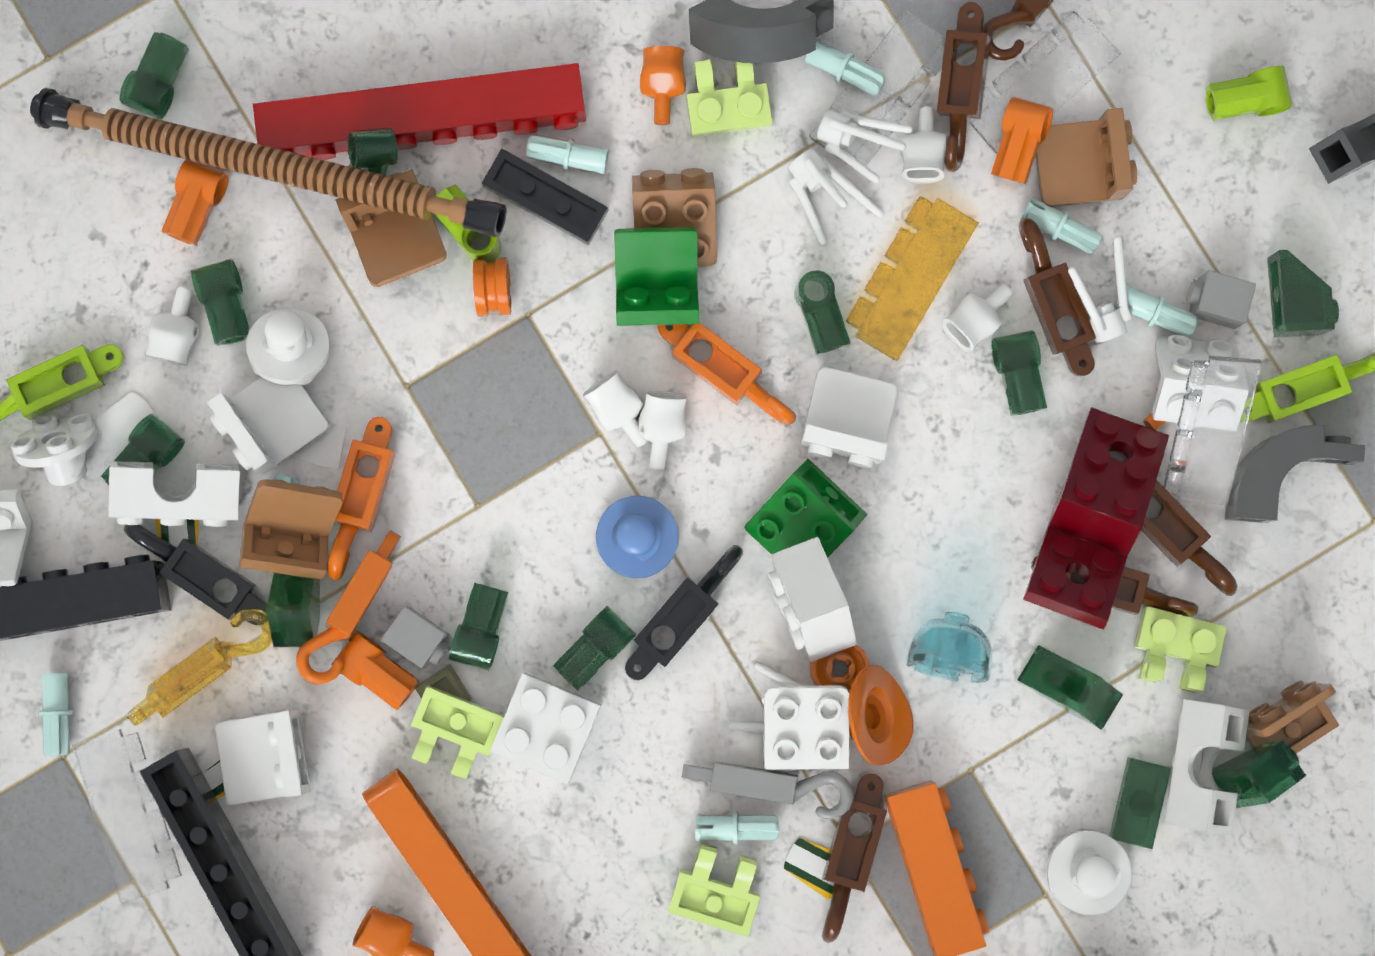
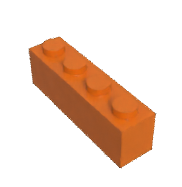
(935, 869)

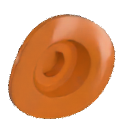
(879, 716)

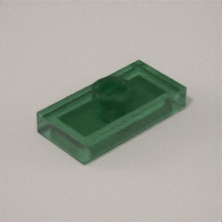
(1140, 803)

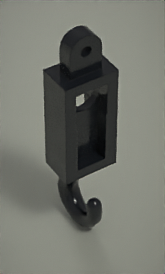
(198, 572)
(683, 614)

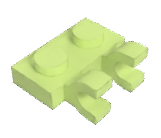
(728, 108)
(1182, 638)
(457, 721)
(715, 901)

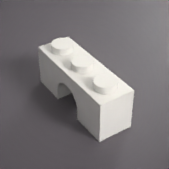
(210, 499)
(1193, 794)

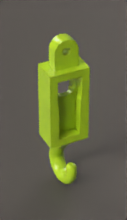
(1311, 384)
(44, 385)

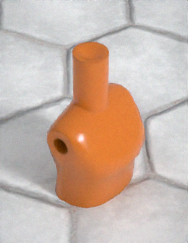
(662, 78)
(387, 936)

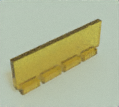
(912, 285)

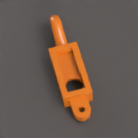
(725, 369)
(360, 494)
(349, 610)

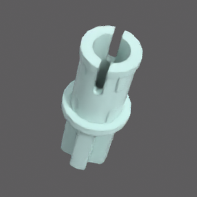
(846, 68)
(567, 153)
(1062, 226)
(1160, 312)
(55, 714)
(737, 828)

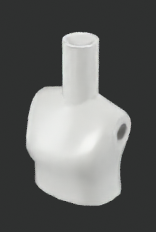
(924, 151)
(976, 318)
(173, 332)
(616, 406)
(662, 423)

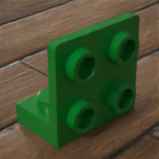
(656, 276)
(805, 509)

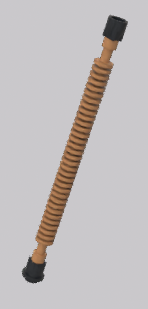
(268, 163)

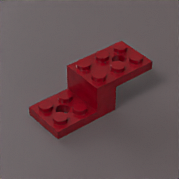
(1097, 518)

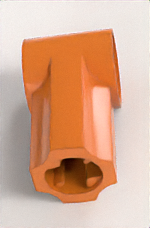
(1024, 127)
(197, 190)
(369, 666)

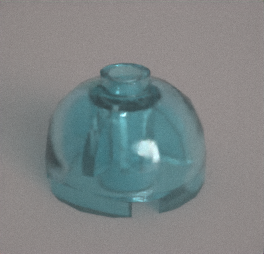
(951, 649)

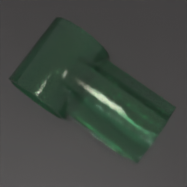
(151, 86)
(372, 149)
(219, 291)
(823, 316)
(1018, 361)
(150, 442)
(477, 636)
(600, 641)

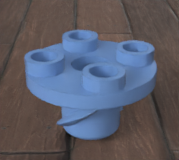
(637, 537)

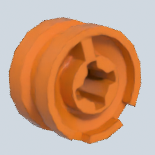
(492, 287)
(822, 669)

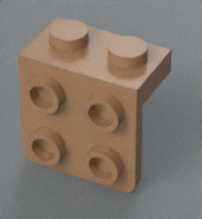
(1087, 161)
(678, 201)
(392, 242)
(289, 528)
(1296, 718)

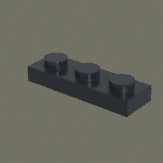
(545, 196)

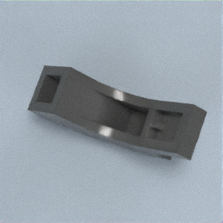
(759, 34)
(1346, 150)
(1262, 471)

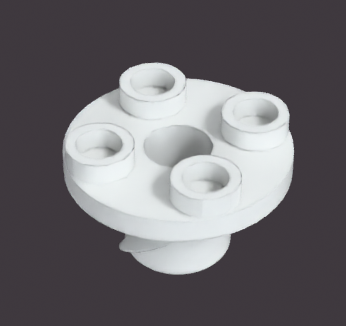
(288, 346)
(57, 447)
(1088, 872)

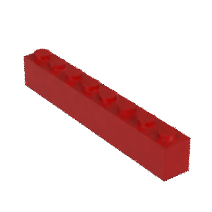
(426, 111)

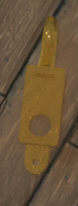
(199, 670)

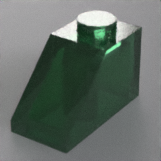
(1299, 298)
(293, 610)
(1070, 687)
(1260, 773)

